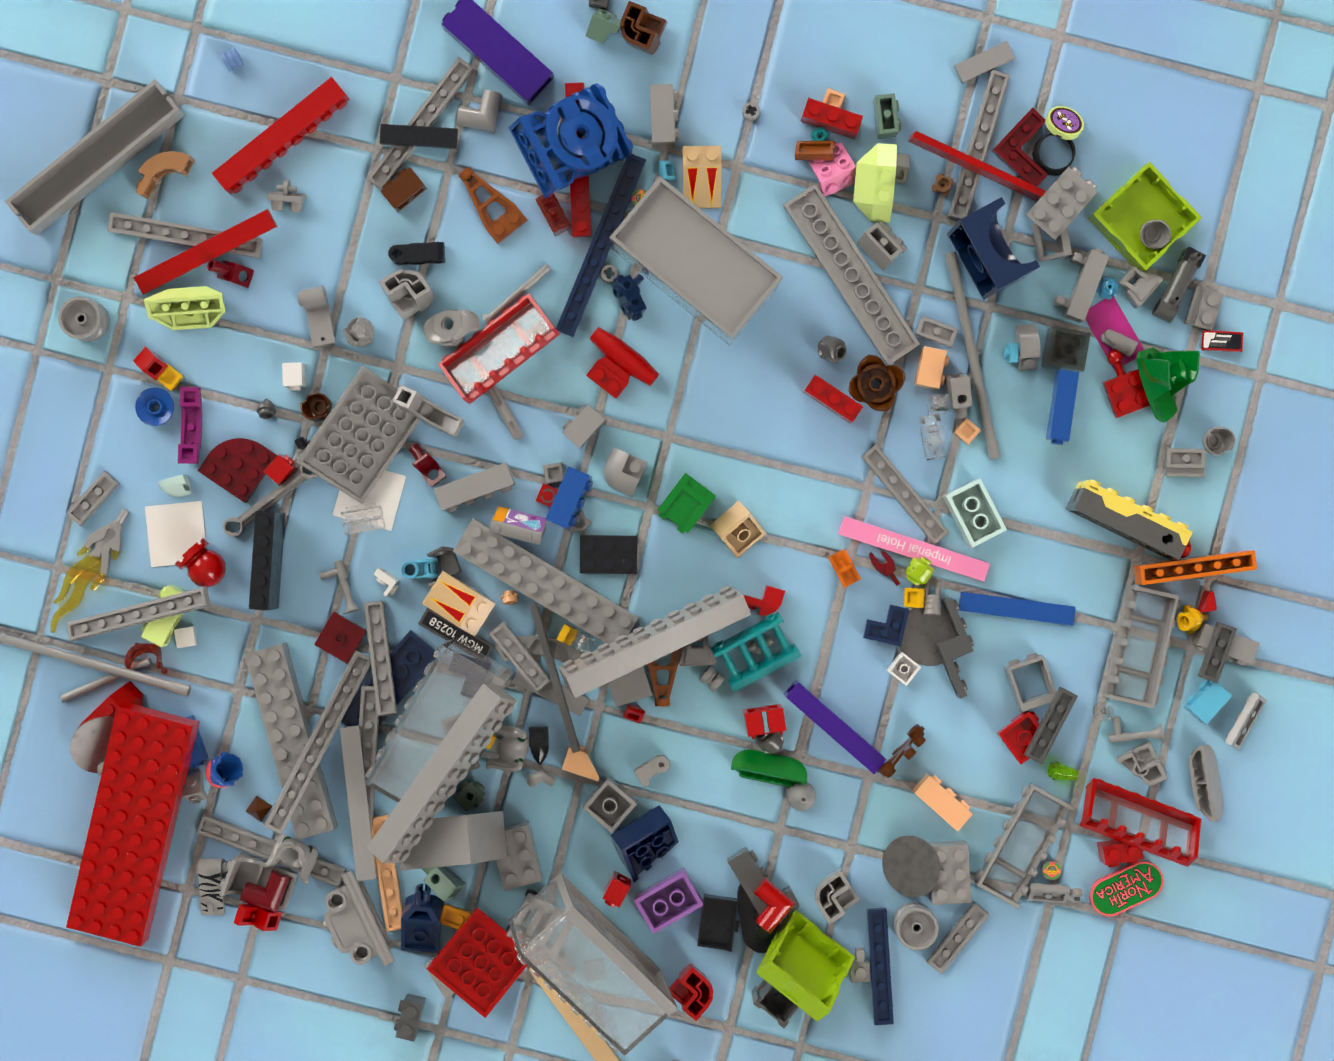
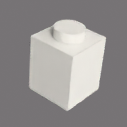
(294, 375)

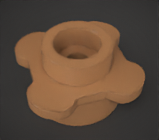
(940, 179)

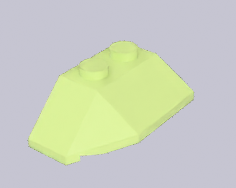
(876, 182)
(186, 307)

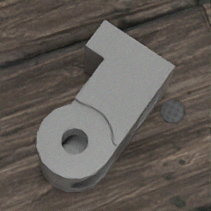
(656, 765)

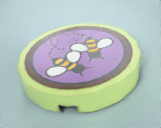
(1064, 122)

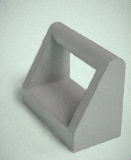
(1063, 245)

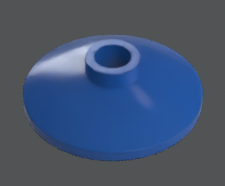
(145, 406)

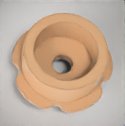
(509, 597)

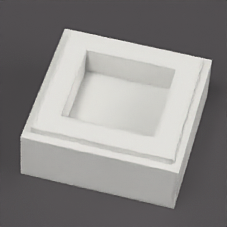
(185, 637)

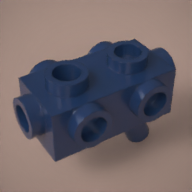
(629, 295)

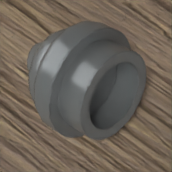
(266, 409)

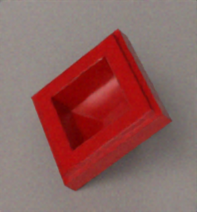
(634, 713)

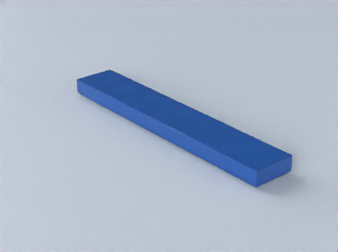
(1016, 608)

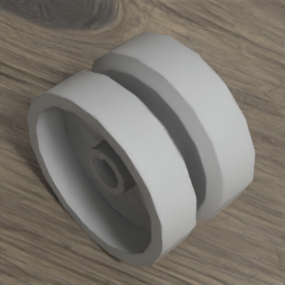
(73, 323)
(915, 937)

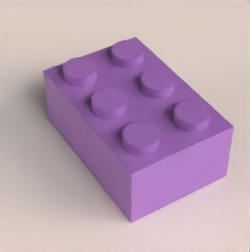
(668, 900)

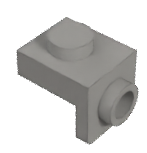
(194, 788)

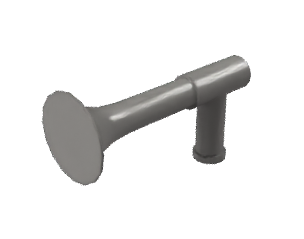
(340, 571)
(1118, 736)

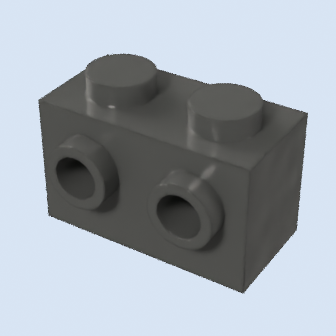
(410, 1018)

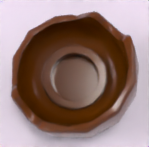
(316, 407)

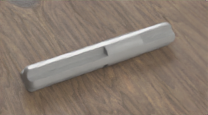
(505, 413)

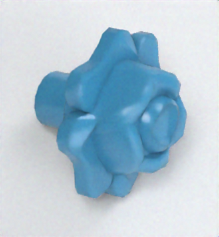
(1107, 288)

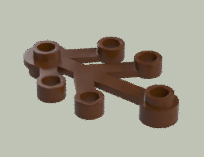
(915, 736)

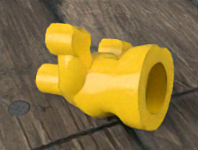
(1190, 619)

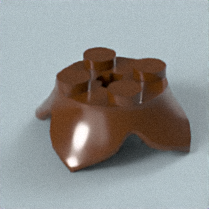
(890, 379)

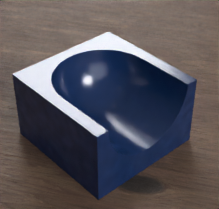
(986, 251)

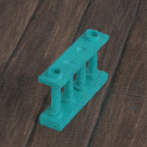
(768, 665)

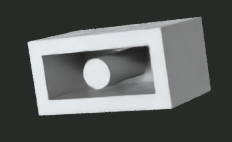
(583, 426)

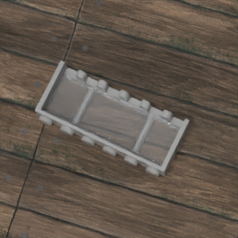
(1141, 646)
(1022, 844)

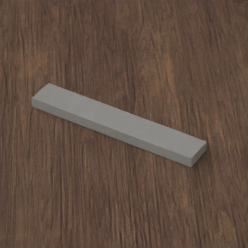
(905, 494)
(380, 658)

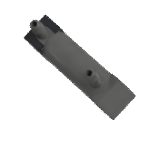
(1169, 303)

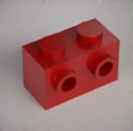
(1115, 852)

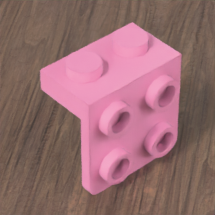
(835, 173)

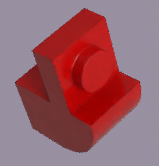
(770, 601)
(258, 917)

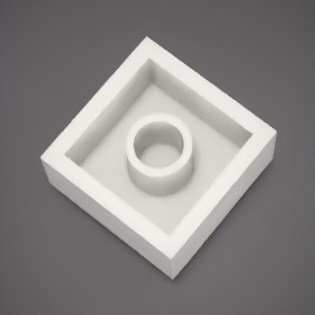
(903, 668)

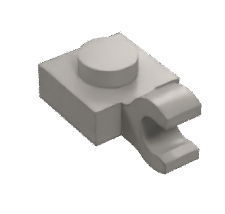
(860, 969)

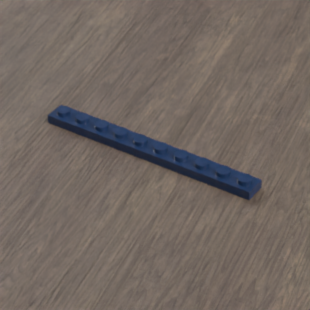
(600, 245)

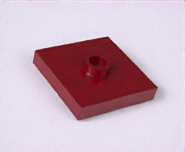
(340, 637)

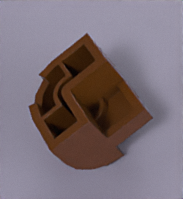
(641, 28)

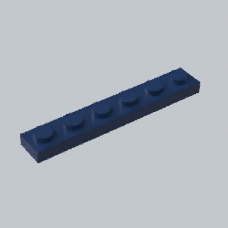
(880, 966)

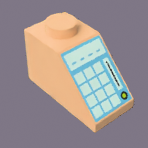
(581, 764)

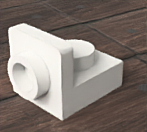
(386, 578)

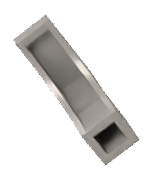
(427, 412)

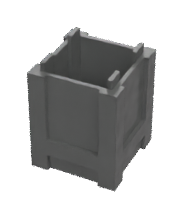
(774, 1004)

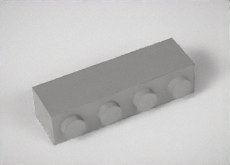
(474, 486)

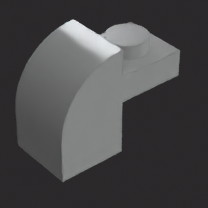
(1029, 346)

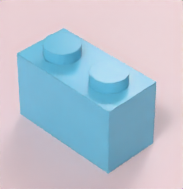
(1207, 701)

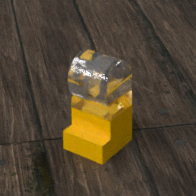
(575, 638)

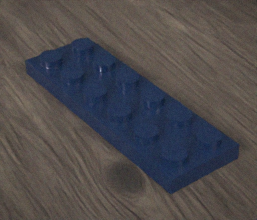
(408, 665)

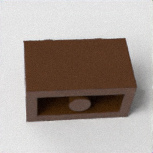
(403, 189)

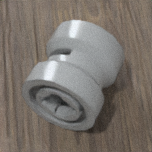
(712, 678)

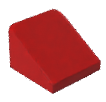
(1207, 602)

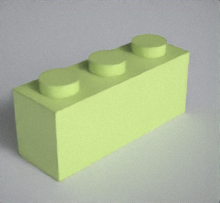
(161, 630)

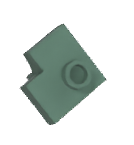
(602, 25)

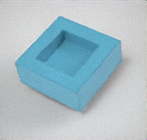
(1011, 353)

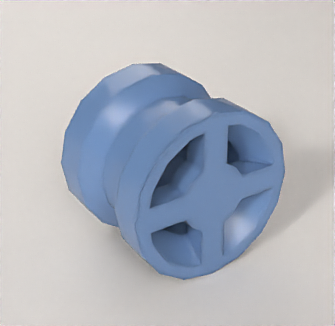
(232, 59)

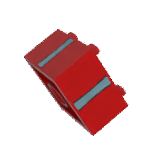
(764, 720)

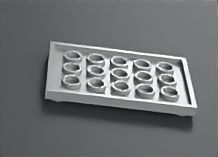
(359, 436)

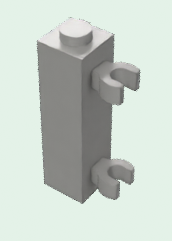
(1085, 286)

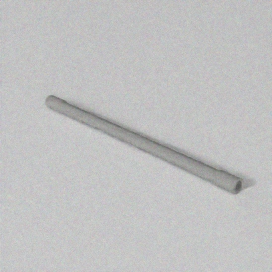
(991, 442)
(172, 686)

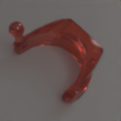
(138, 649)

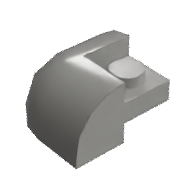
(623, 471)

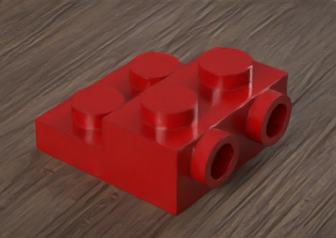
(1019, 734)

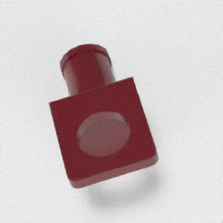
(230, 271)
(426, 463)

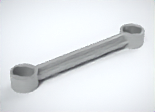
(268, 501)

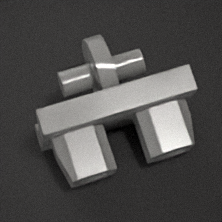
(277, 198)

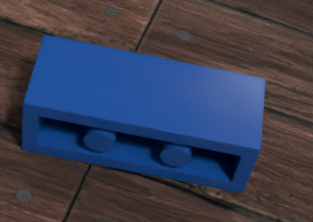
(569, 498)

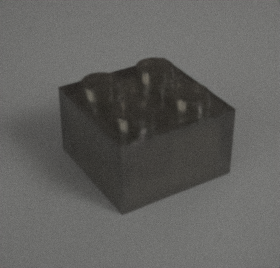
(1065, 349)

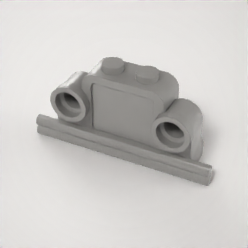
(356, 923)

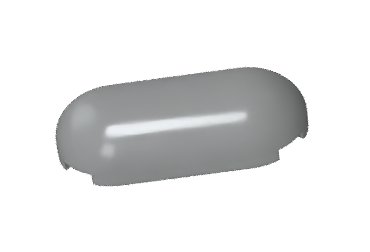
(1206, 782)

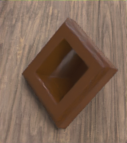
(258, 808)

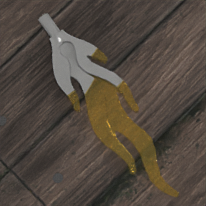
(97, 562)

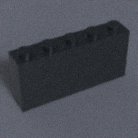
(266, 560)

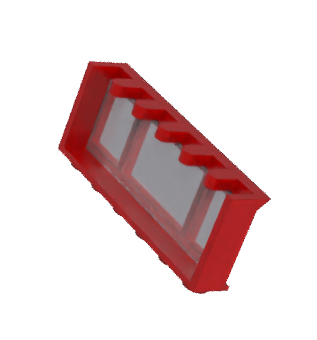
(498, 348)
(1141, 822)

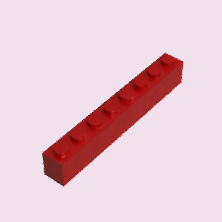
(281, 136)

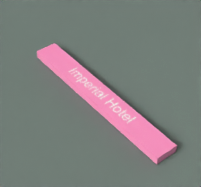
(913, 548)

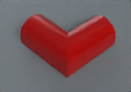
(777, 905)

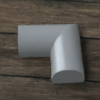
(483, 118)

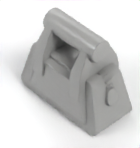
(1141, 288)
(697, 655)

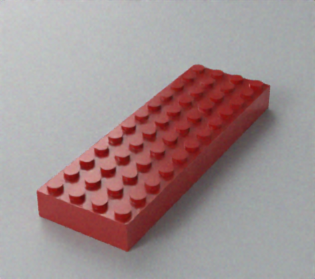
(132, 824)

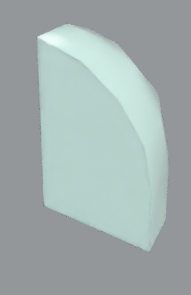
(176, 486)

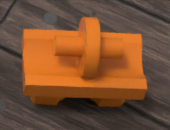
(844, 568)

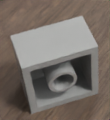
(610, 804)

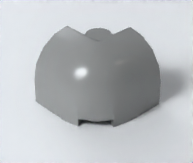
(407, 292)
(834, 896)

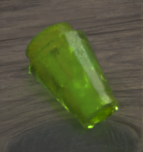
(1060, 771)

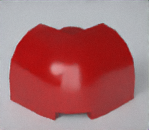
(692, 991)

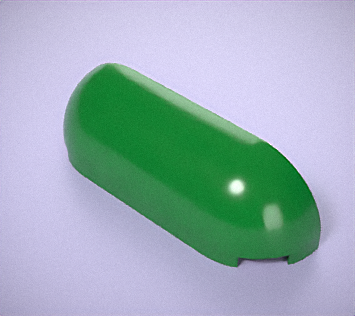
(769, 768)

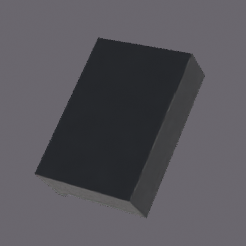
(718, 922)

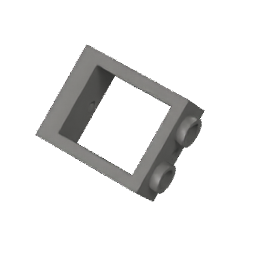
(1037, 700)

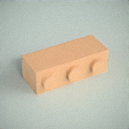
(943, 801)

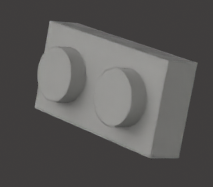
(936, 331)

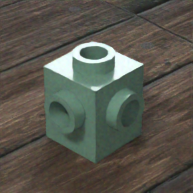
(465, 799)

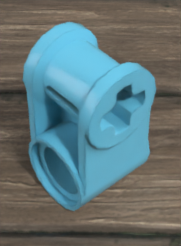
(422, 568)

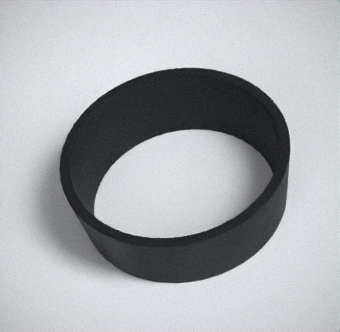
(1050, 171)

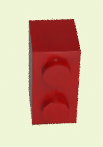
(616, 889)

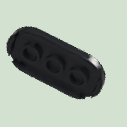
(753, 934)

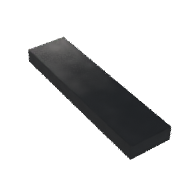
(418, 136)

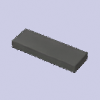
(1217, 652)

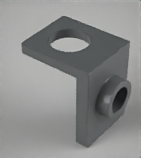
(447, 560)

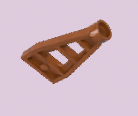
(506, 223)
(664, 689)

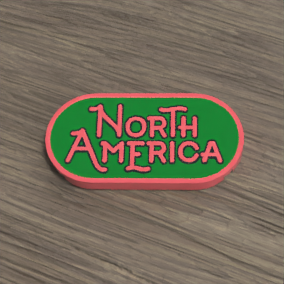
(1126, 888)

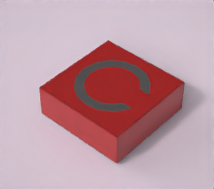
(546, 495)

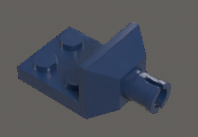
(421, 921)

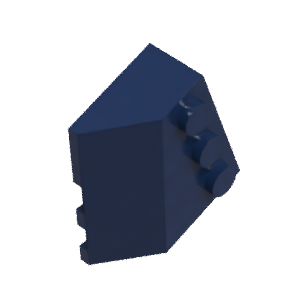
(644, 841)

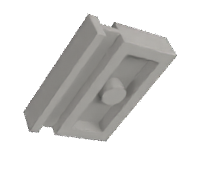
(1203, 308)
(1185, 462)

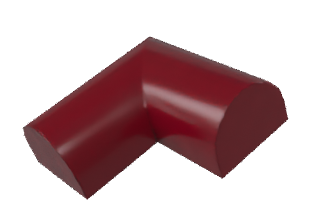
(269, 896)

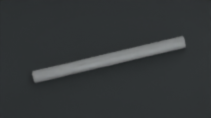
(102, 681)

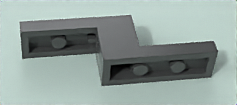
(955, 647)

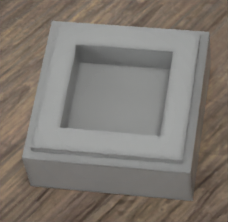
(553, 473)

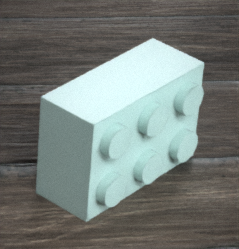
(974, 513)

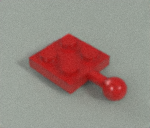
(1126, 390)

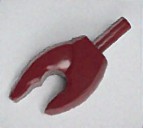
(886, 568)

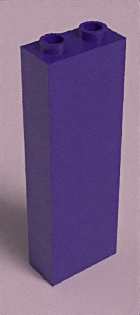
(497, 50)
(834, 727)

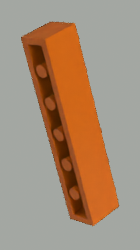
(1195, 567)

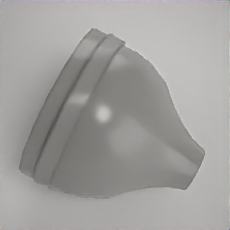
(801, 796)

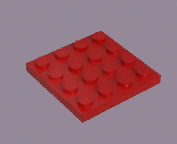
(478, 962)

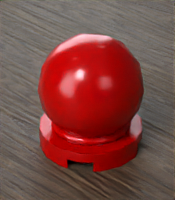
(203, 566)

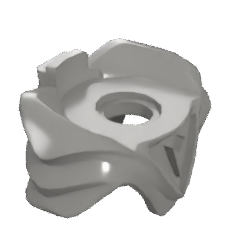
(463, 323)

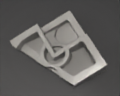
(1144, 763)

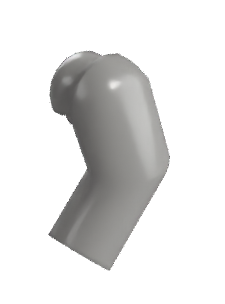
(754, 647)
(540, 776)

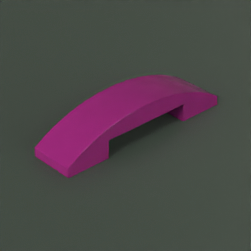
(190, 425)

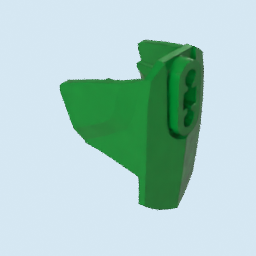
(1164, 376)

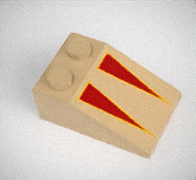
(702, 175)
(458, 603)

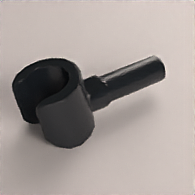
(301, 443)

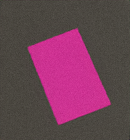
(1109, 315)

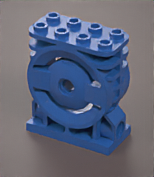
(553, 159)

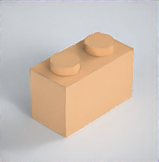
(931, 368)

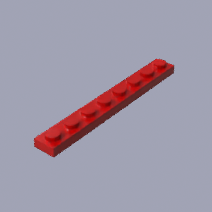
(579, 188)

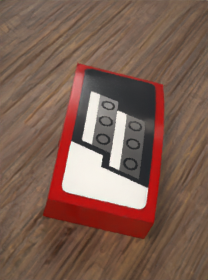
(1222, 341)

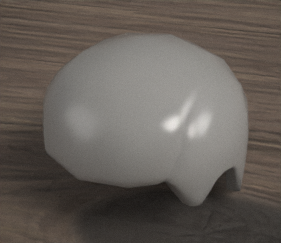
(1155, 234)
(1218, 440)

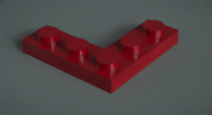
(1017, 160)

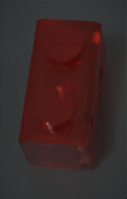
(553, 214)

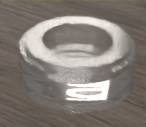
(1103, 711)

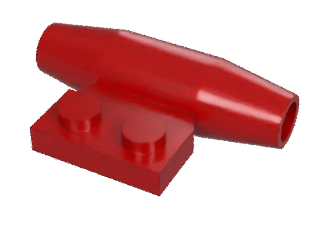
(618, 365)

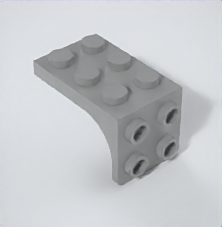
(1062, 202)
(251, 869)

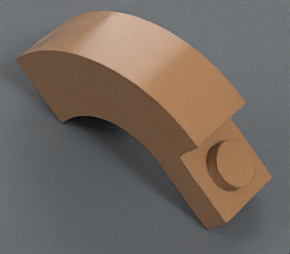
(159, 166)

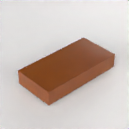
(815, 150)

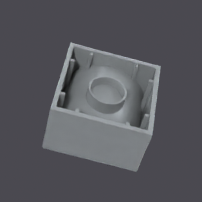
(459, 841)

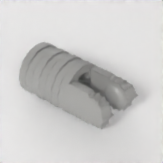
(1119, 342)
(932, 603)

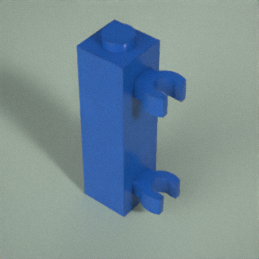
(1062, 406)

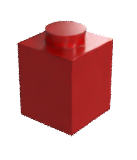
(150, 363)
(280, 469)

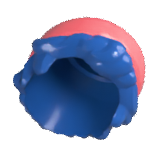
(224, 770)

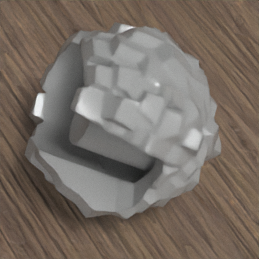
(359, 332)

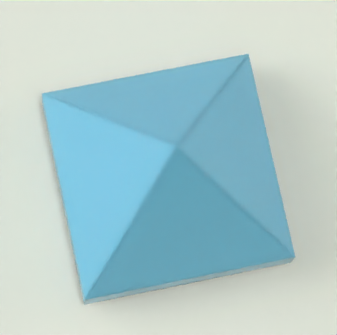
(667, 170)

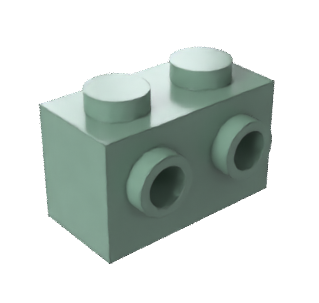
(885, 116)

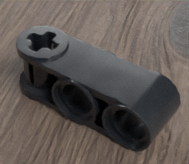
(418, 253)

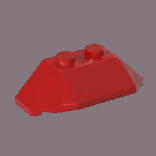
(127, 693)

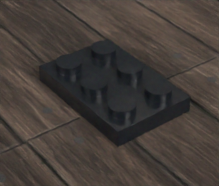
(608, 554)

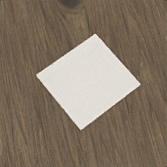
(385, 493)
(173, 531)

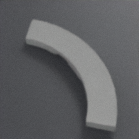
(560, 651)

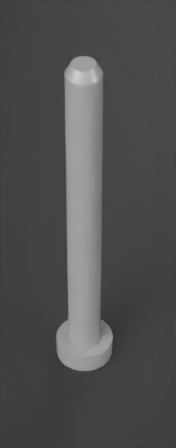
(516, 294)

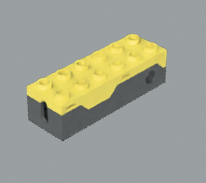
(1130, 520)

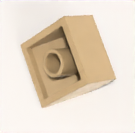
(738, 529)

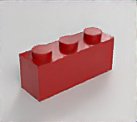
(831, 118)
(832, 399)

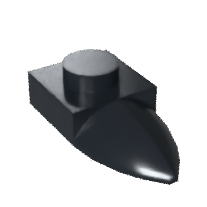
(539, 743)

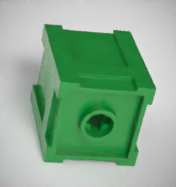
(686, 503)

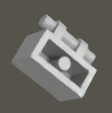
(881, 245)

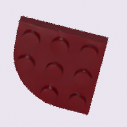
(237, 466)

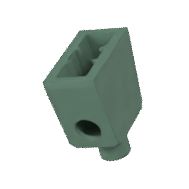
(447, 886)

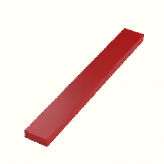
(976, 166)
(205, 251)

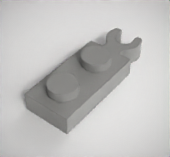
(1053, 893)

